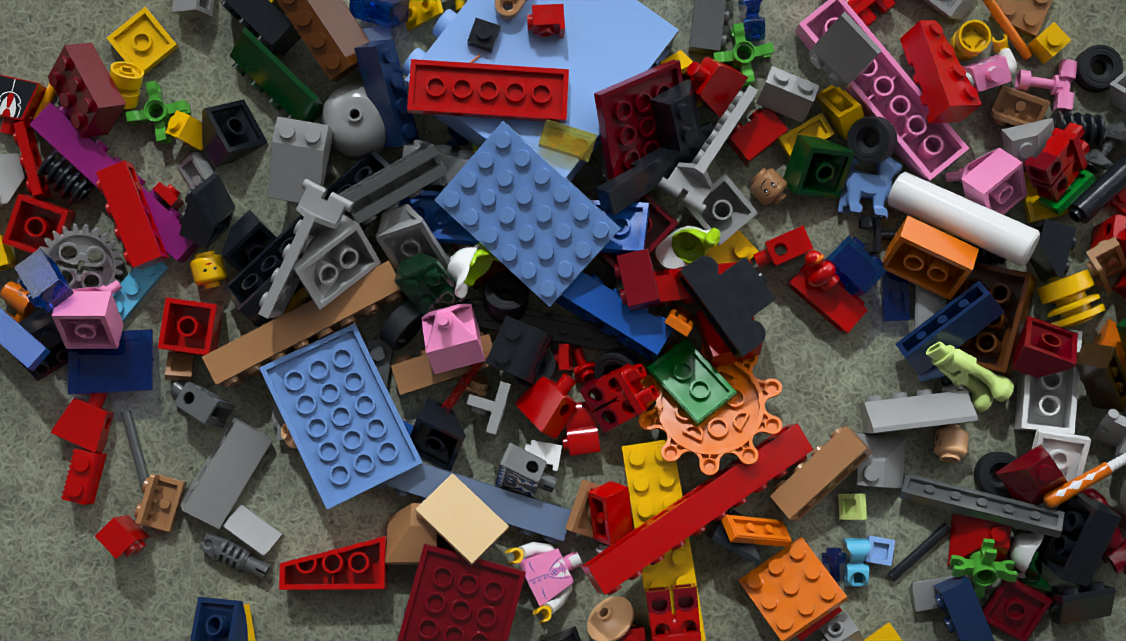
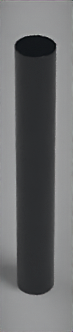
(919, 552)

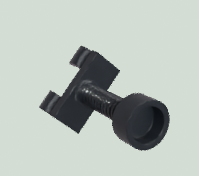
(869, 223)

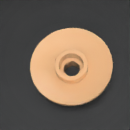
(610, 619)

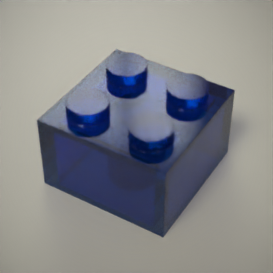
(855, 265)

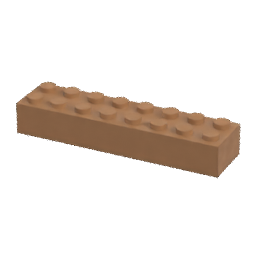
(302, 327)

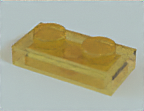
(567, 140)

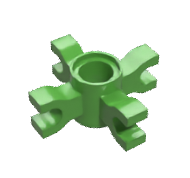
(740, 44)
(147, 114)
(983, 567)

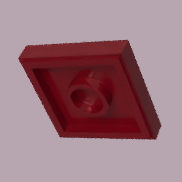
(1016, 609)

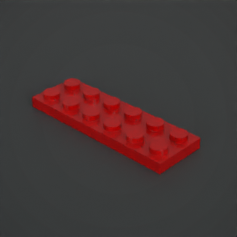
(488, 90)

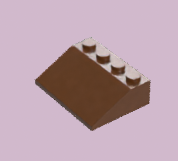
(997, 342)

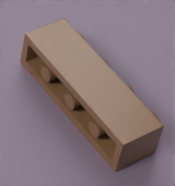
(418, 374)
(821, 473)

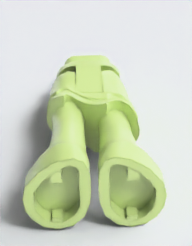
(957, 366)

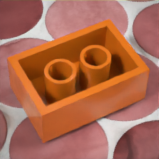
(929, 258)

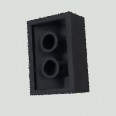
(1083, 539)

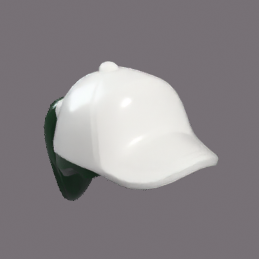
(1025, 556)

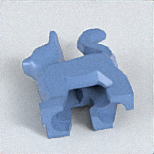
(868, 186)

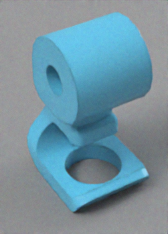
(856, 572)

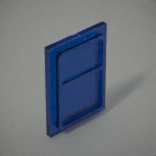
(113, 369)

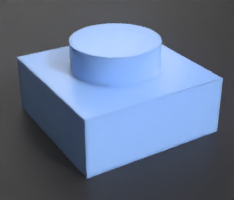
(881, 550)

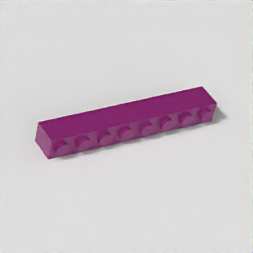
(92, 156)

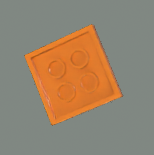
(793, 590)

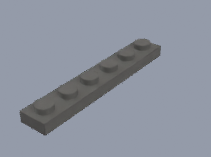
(983, 505)

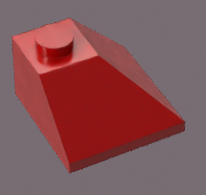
(969, 533)

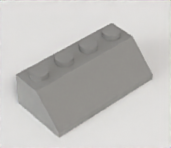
(916, 411)

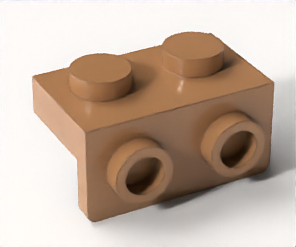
(1017, 107)
(1105, 261)
(160, 502)

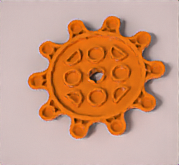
(724, 432)

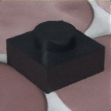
(484, 35)

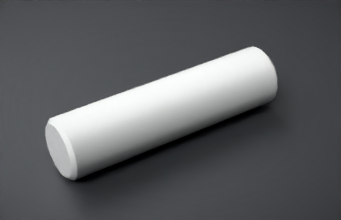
(963, 218)

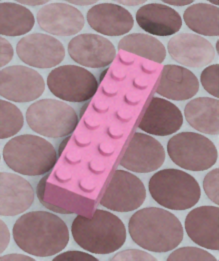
(891, 94)

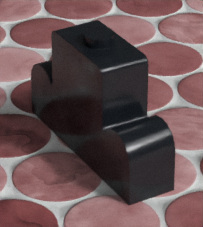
(729, 300)

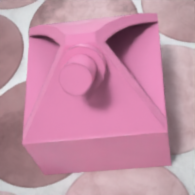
(992, 180)
(90, 318)
(452, 338)

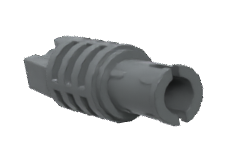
(233, 555)

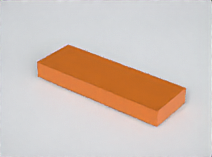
(680, 319)
(756, 530)

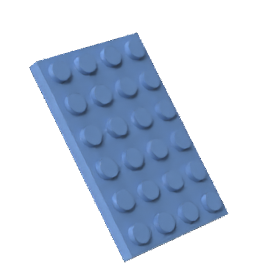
(527, 213)
(340, 416)

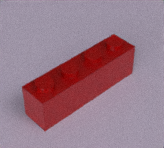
(132, 215)

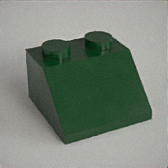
(817, 167)

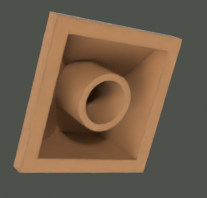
(407, 536)

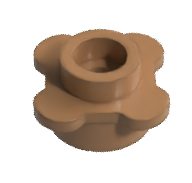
(478, 385)

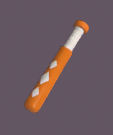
(1075, 486)

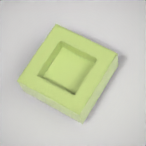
(852, 506)

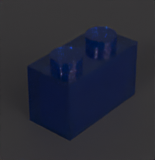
(381, 12)
(43, 281)

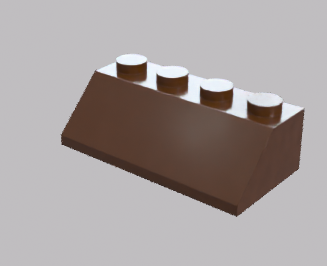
(328, 32)

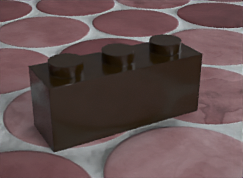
(1102, 376)

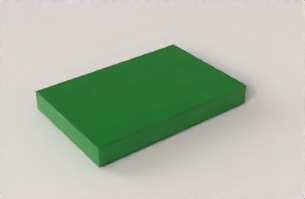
(691, 381)

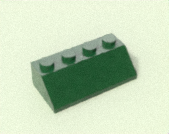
(275, 79)

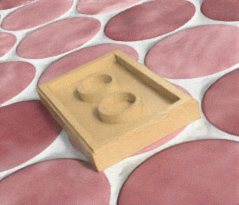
(462, 519)

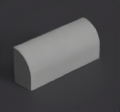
(225, 472)

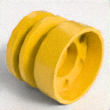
(1071, 299)

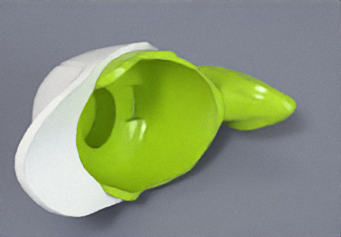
(686, 245)
(469, 265)

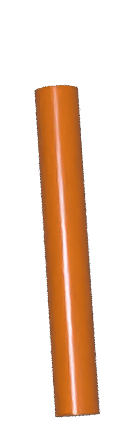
(1008, 29)

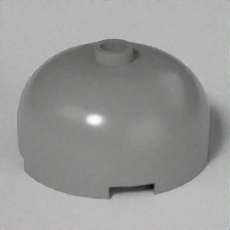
(350, 135)

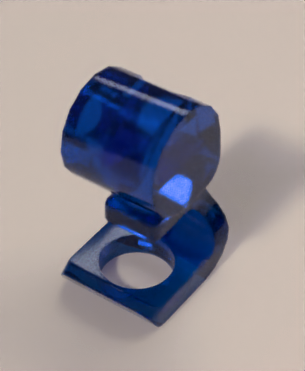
(753, 24)

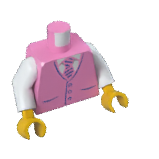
(994, 69)
(546, 574)

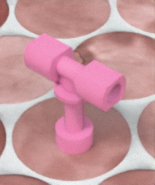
(1057, 86)

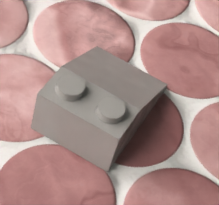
(844, 52)
(297, 154)
(335, 261)

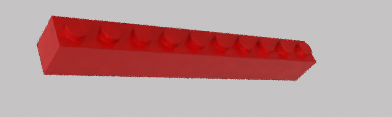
(695, 510)

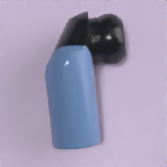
(934, 373)

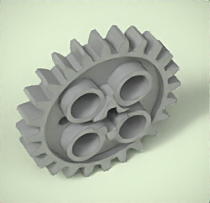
(84, 243)

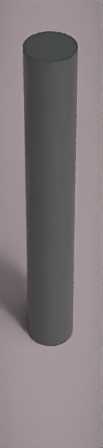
(135, 446)

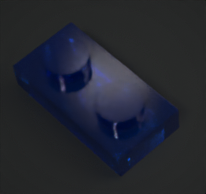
(894, 298)

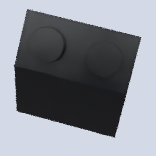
(677, 116)

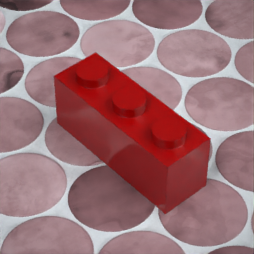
(834, 305)

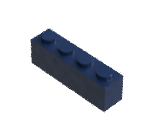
(387, 90)
(950, 325)
(962, 610)

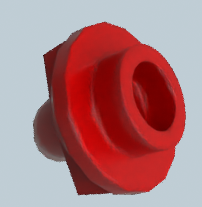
(585, 370)

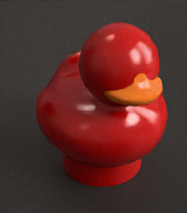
(820, 273)

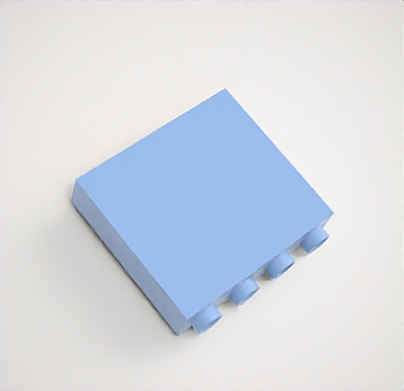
(600, 48)

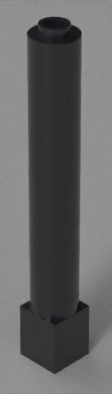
(1100, 193)

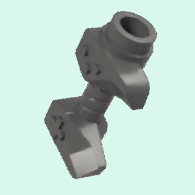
(1097, 159)

